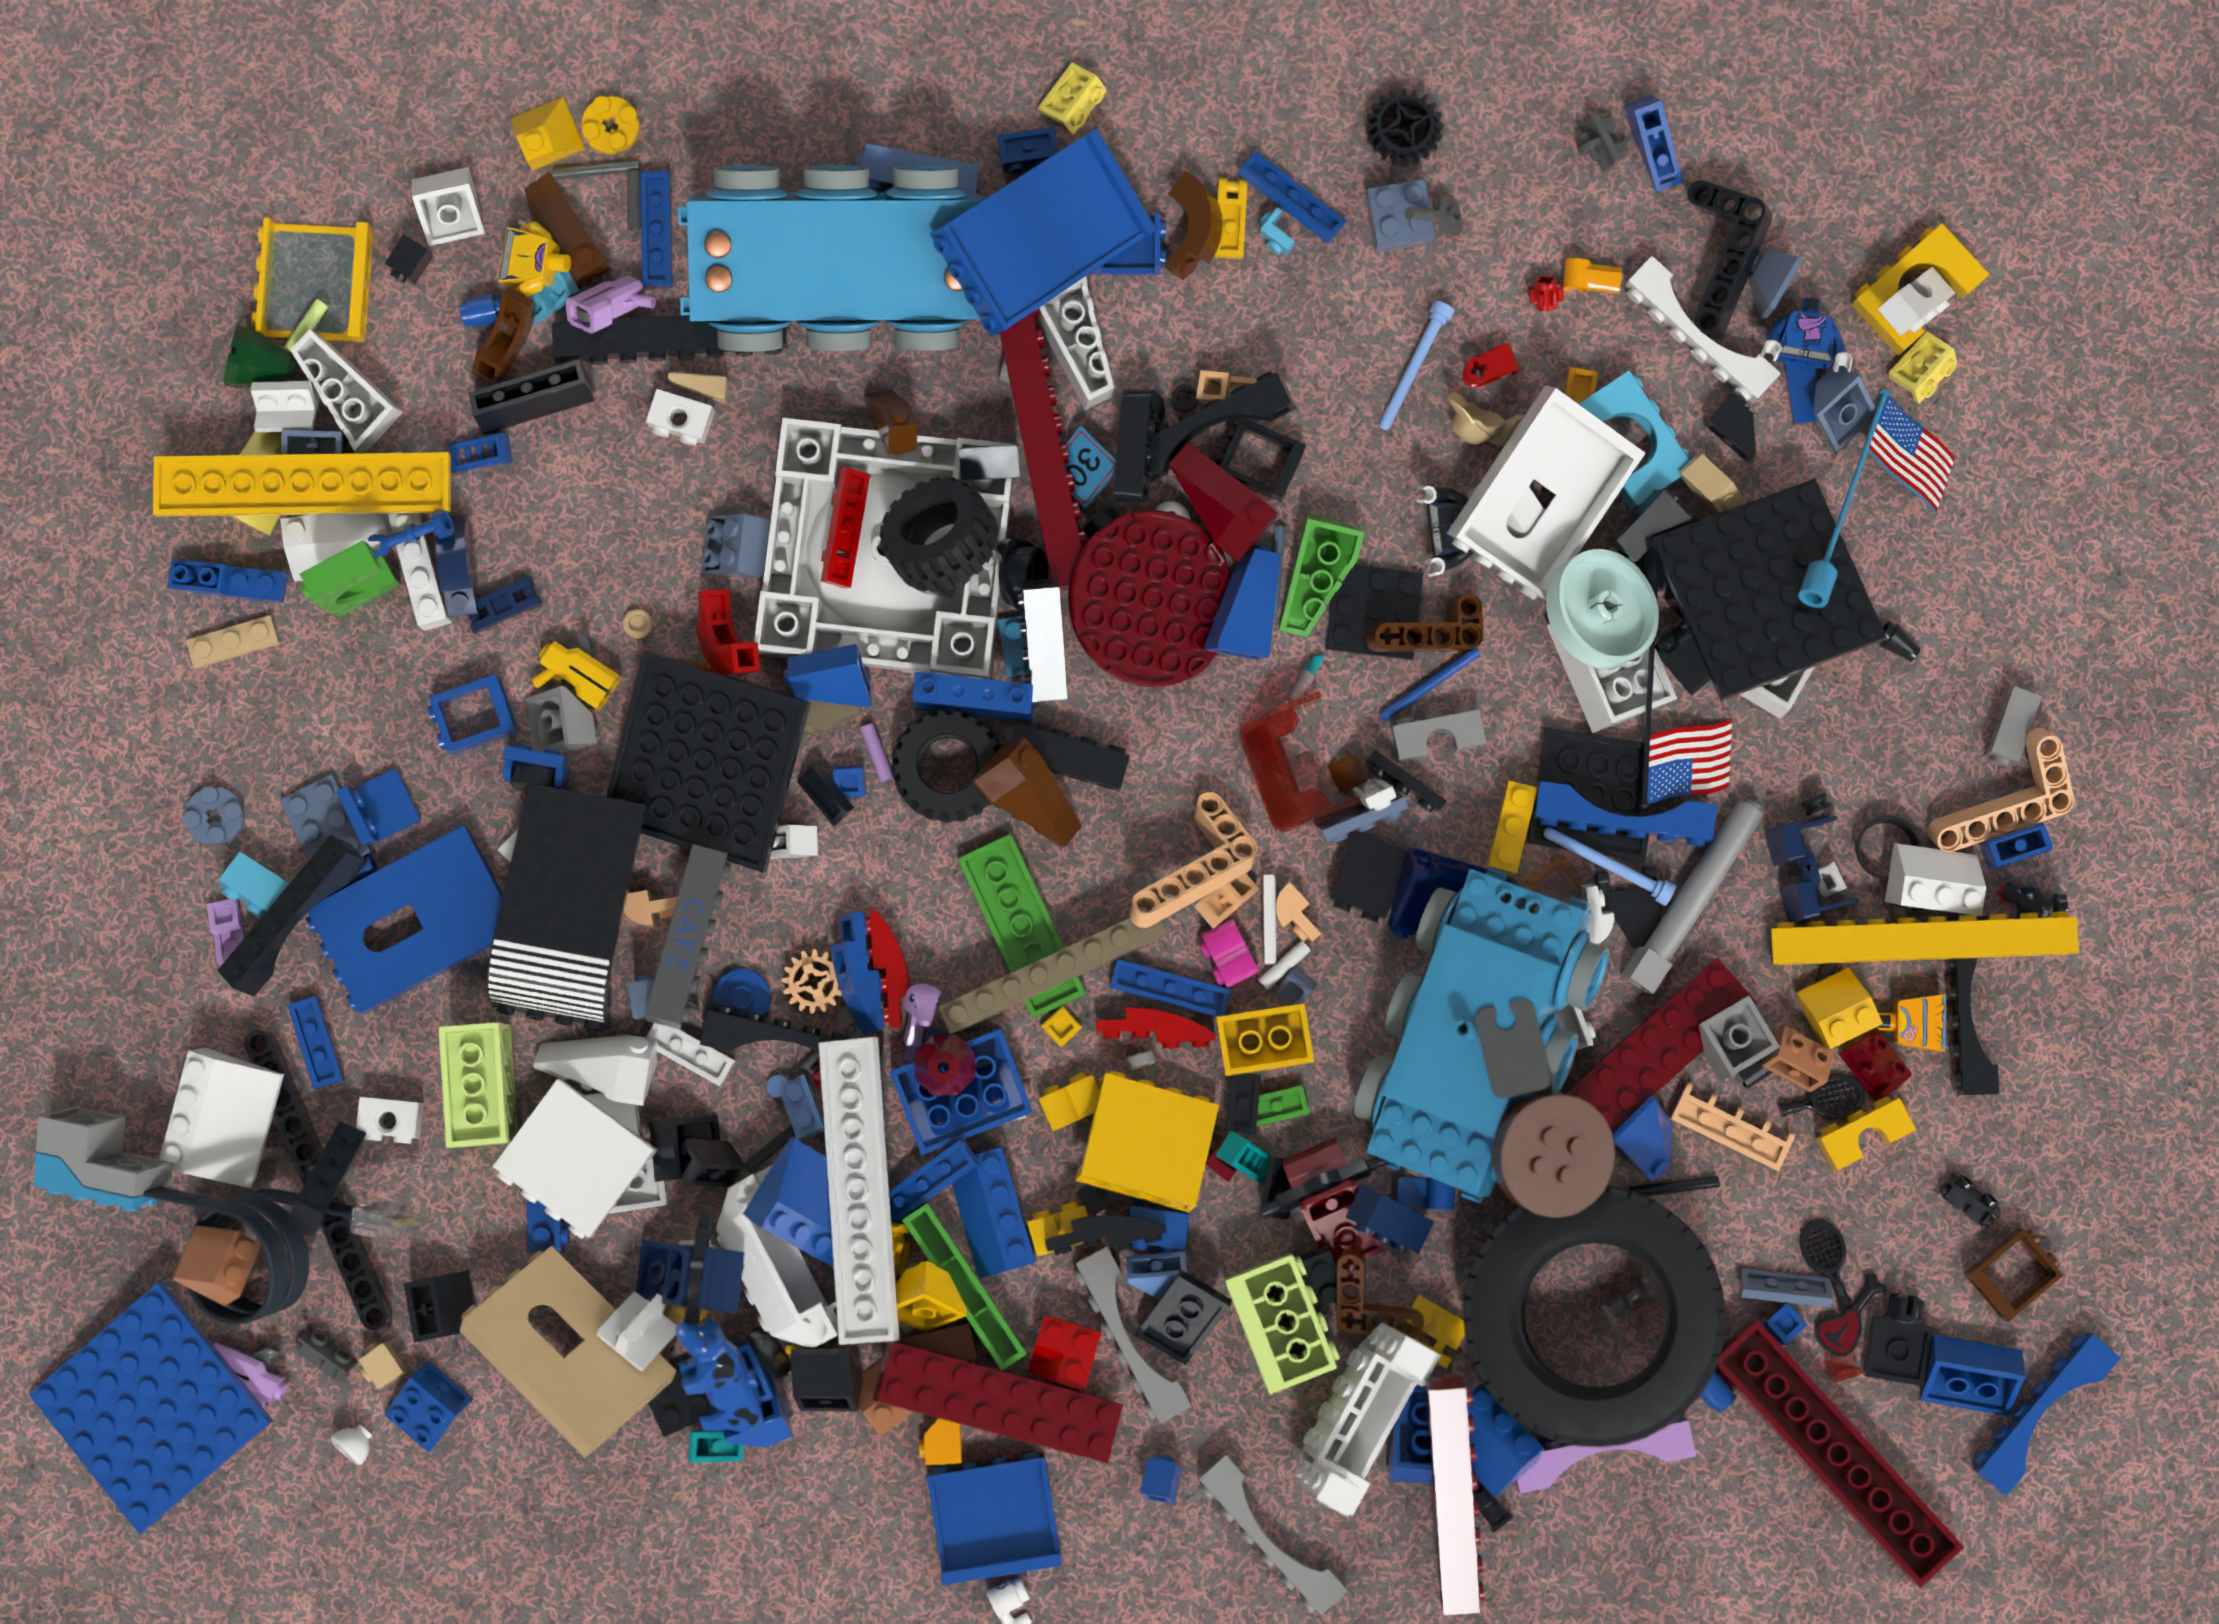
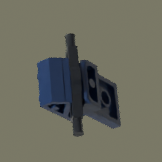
(691, 1274)

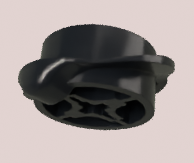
(1018, 563)

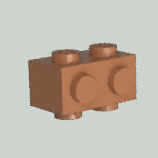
(1799, 1059)

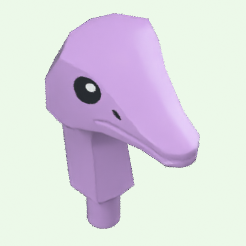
(922, 1005)

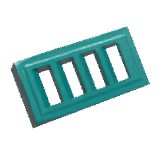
(1244, 1156)

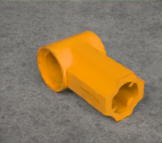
(1586, 277)

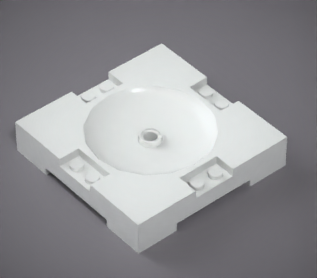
(879, 612)

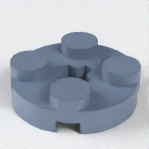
(218, 832)

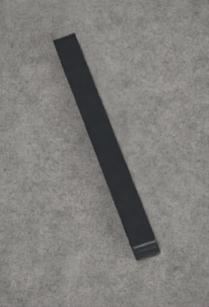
(295, 1143)

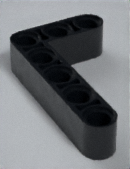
(1731, 252)

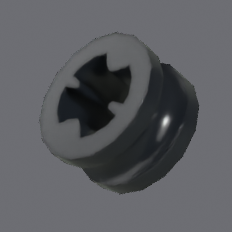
(1176, 395)
(1816, 804)

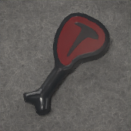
(1842, 1332)

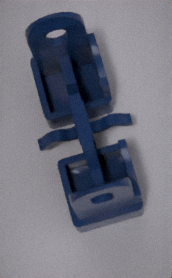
(1788, 845)

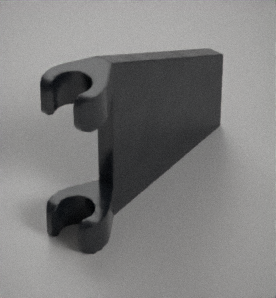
(1632, 909)

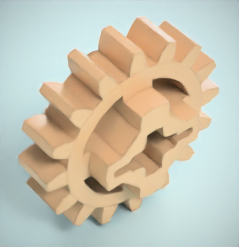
(818, 994)

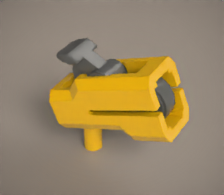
(579, 668)

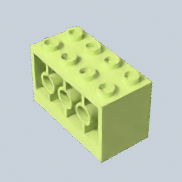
(478, 1084)
(1271, 1341)

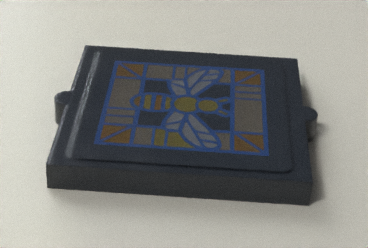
(770, 1353)

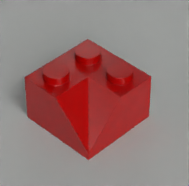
(1064, 1352)

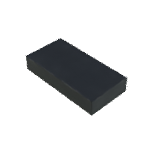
(825, 794)

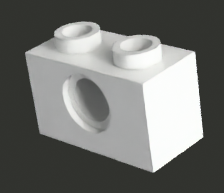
(668, 405)
(408, 1119)

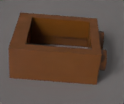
(1992, 1295)

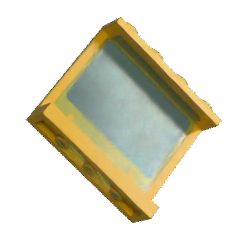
(309, 265)

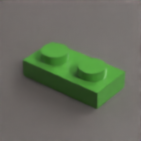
(1282, 1105)

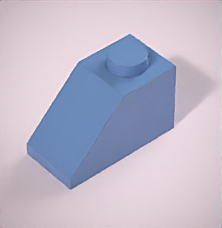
(1155, 1271)

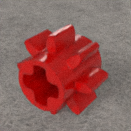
(1546, 293)

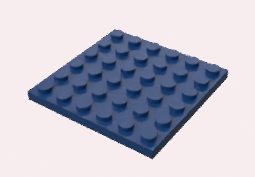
(150, 1407)

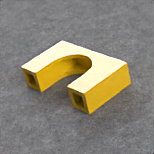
(1936, 249)

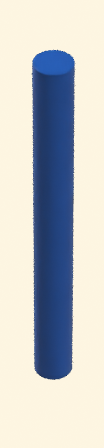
(1428, 684)

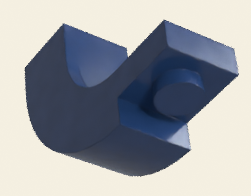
(455, 568)

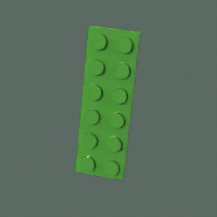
(1016, 915)

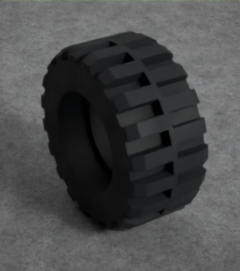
(956, 554)
(908, 757)

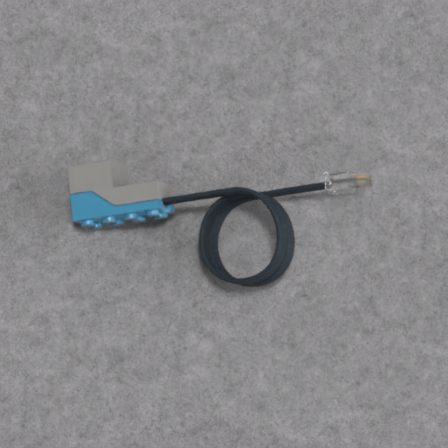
(85, 1158)

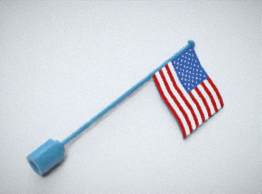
(1905, 453)

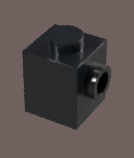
(408, 260)
(1097, 1198)

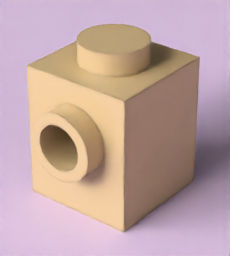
(381, 1364)

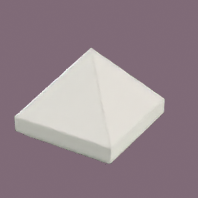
(1838, 883)

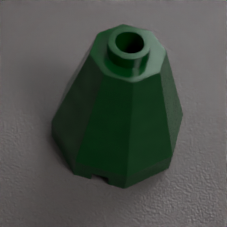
(256, 360)

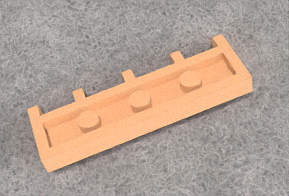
(1731, 1130)

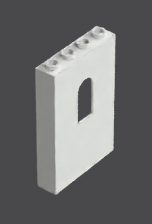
(1569, 456)

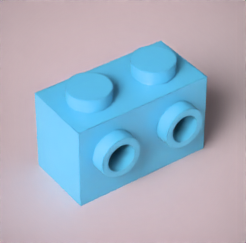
(251, 884)

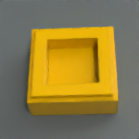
(1061, 1026)

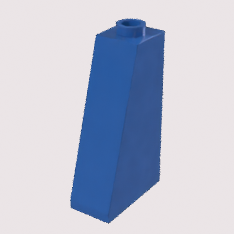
(1248, 607)

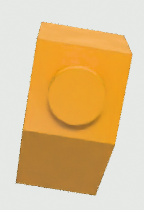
(942, 1443)

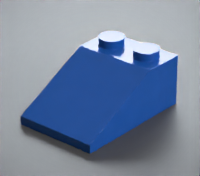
(1410, 1442)

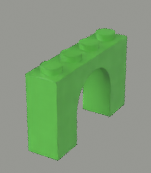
(348, 579)

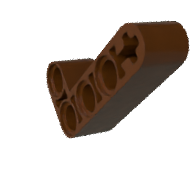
(1424, 632)

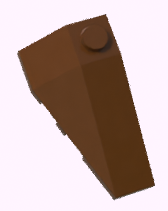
(1025, 787)

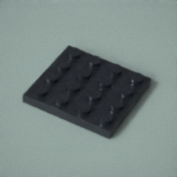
(1604, 774)

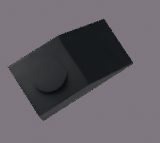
(1735, 426)

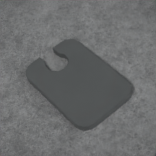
(1515, 1057)

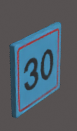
(1090, 466)

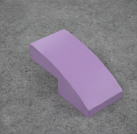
(226, 927)

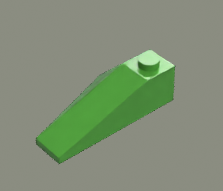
(1321, 564)

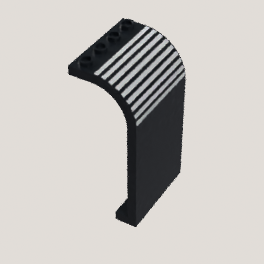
(564, 906)

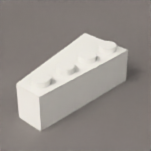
(1073, 335)
(346, 392)

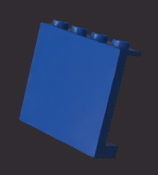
(994, 1518)

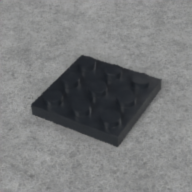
(1369, 599)

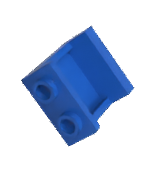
(1142, 257)

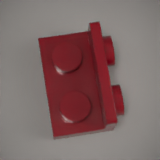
(1876, 1064)

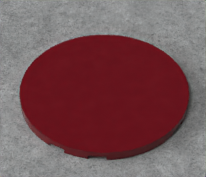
(1147, 597)

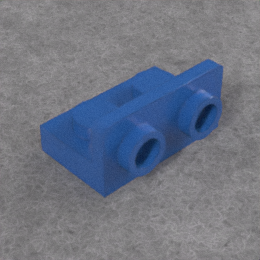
(544, 1230)

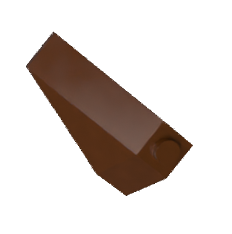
(556, 216)

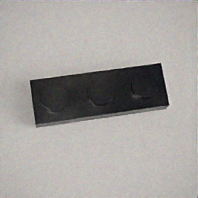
(1405, 782)

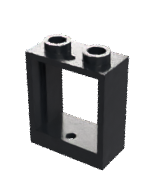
(1296, 452)

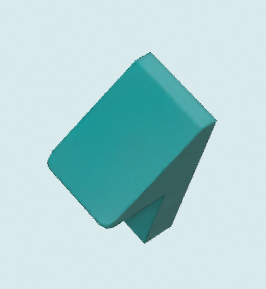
(712, 1447)

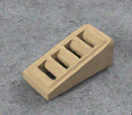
(710, 386)

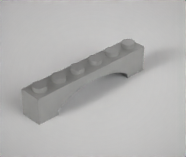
(1164, 1396)
(1318, 1586)

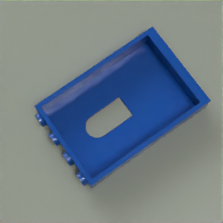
(452, 899)

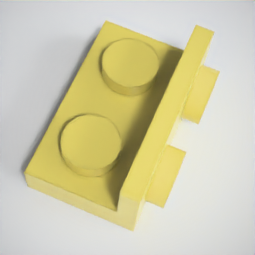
(1073, 97)
(1924, 366)

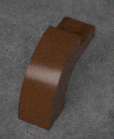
(506, 337)

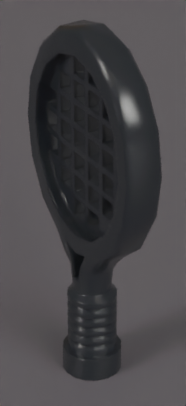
(1797, 1106)
(1837, 1284)

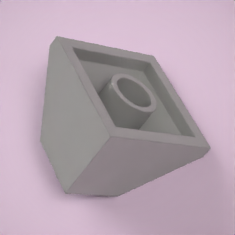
(559, 721)
(1736, 1038)

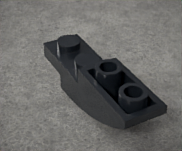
(1118, 1229)

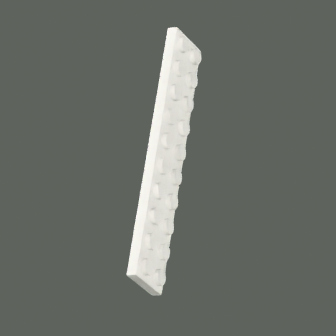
(858, 1191)

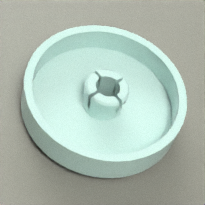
(1602, 608)

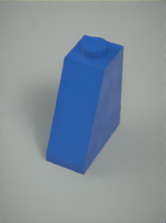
(830, 677)

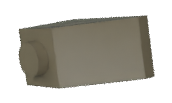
(826, 715)

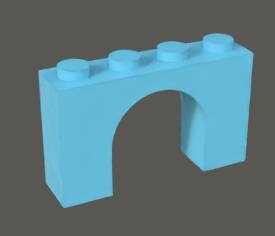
(1666, 458)

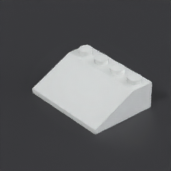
(1617, 692)
(221, 1117)

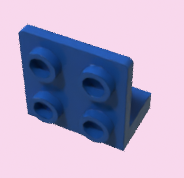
(379, 807)
(428, 1405)

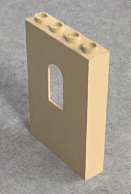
(590, 1388)

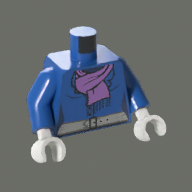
(1807, 339)

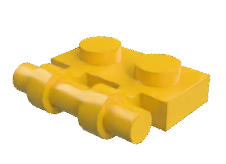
(1440, 1325)

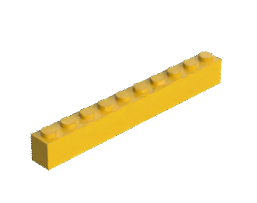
(1924, 940)

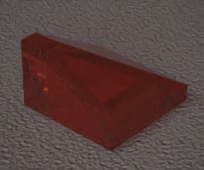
(1838, 1371)

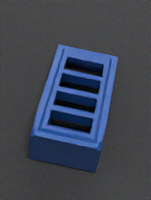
(503, 447)

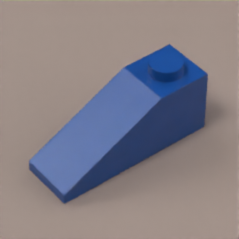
(1654, 141)

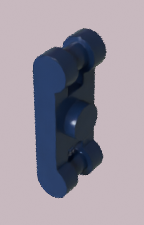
(503, 604)

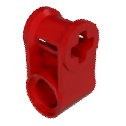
(1493, 364)

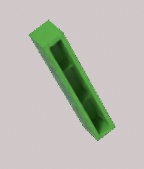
(980, 1308)

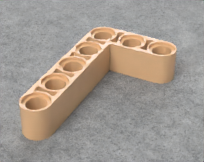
(2013, 804)
(1202, 869)

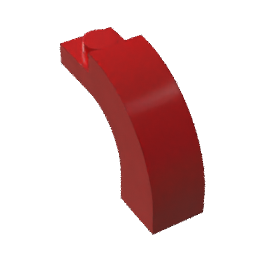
(718, 638)

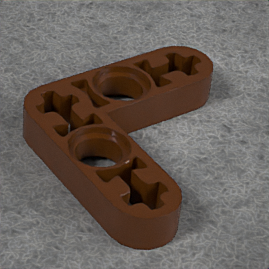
(1358, 1306)

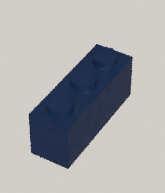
(1389, 1221)

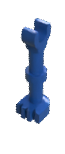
(440, 523)

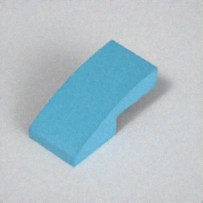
(553, 297)

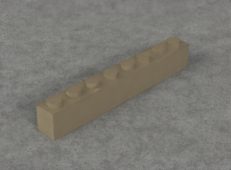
(1047, 974)

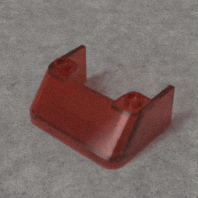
(1273, 774)

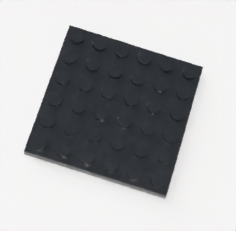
(1742, 583)
(708, 758)

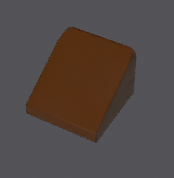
(1347, 772)

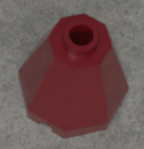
(955, 1053)

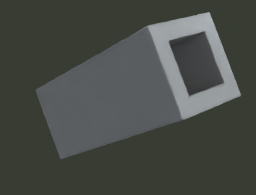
(2013, 726)

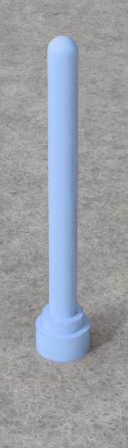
(1439, 315)
(1660, 890)

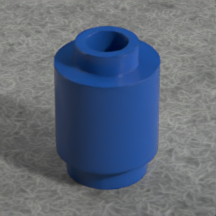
(480, 310)
(1718, 1393)

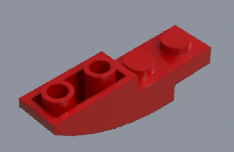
(888, 956)
(1169, 1028)

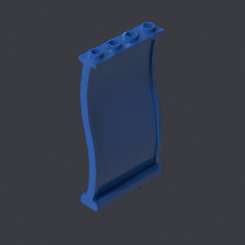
(1042, 232)

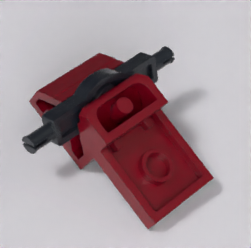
(1325, 1191)

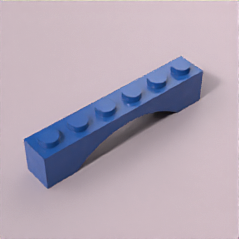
(1564, 805)
(2006, 1459)

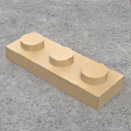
(232, 641)

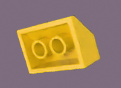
(1264, 1039)

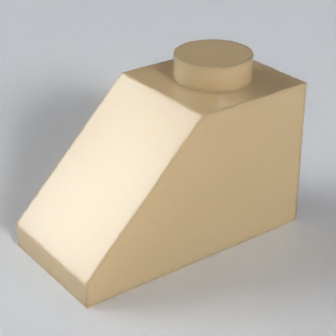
(1710, 485)

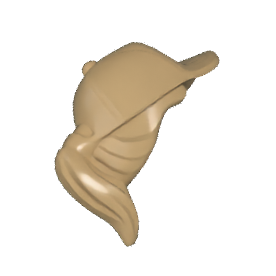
(1480, 425)

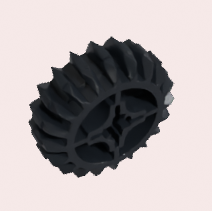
(1410, 150)

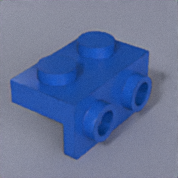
(1026, 149)

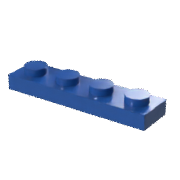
(1292, 197)
(656, 229)
(1170, 988)
(931, 1180)

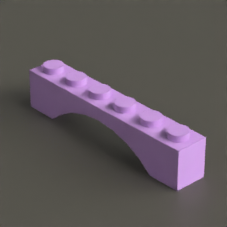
(1668, 1444)

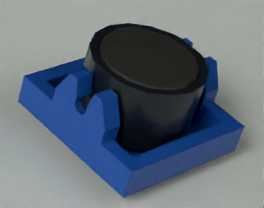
(534, 767)

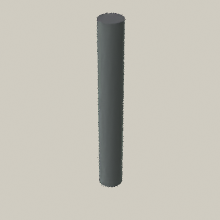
(595, 169)

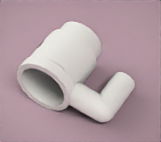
(1007, 1598)

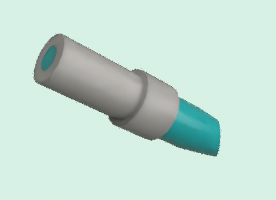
(1306, 677)

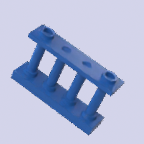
(974, 696)

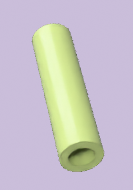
(308, 322)

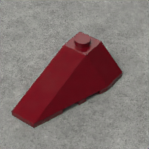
(1224, 504)

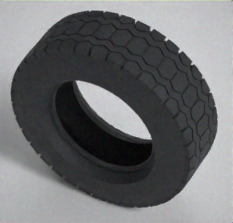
(1577, 1412)

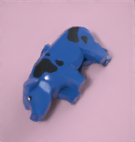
(721, 1374)

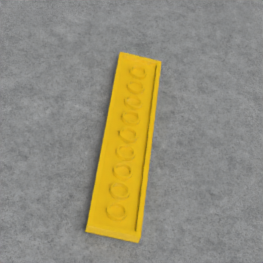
(301, 484)

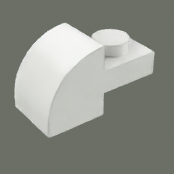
(1602, 920)

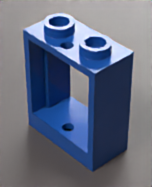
(500, 704)

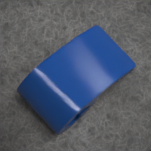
(1425, 1193)

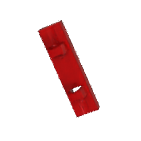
(845, 527)

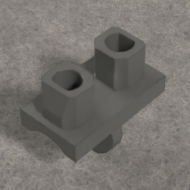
(1599, 142)

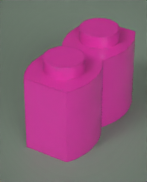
(1229, 954)

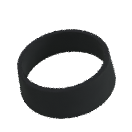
(1903, 824)

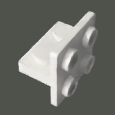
(284, 405)
(638, 1330)

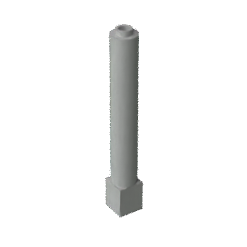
(1652, 961)

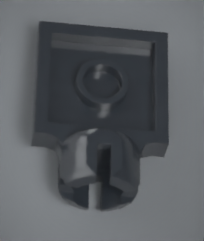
(1899, 1342)

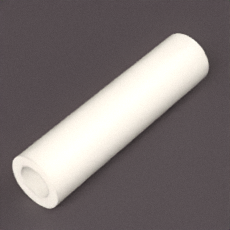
(1284, 965)

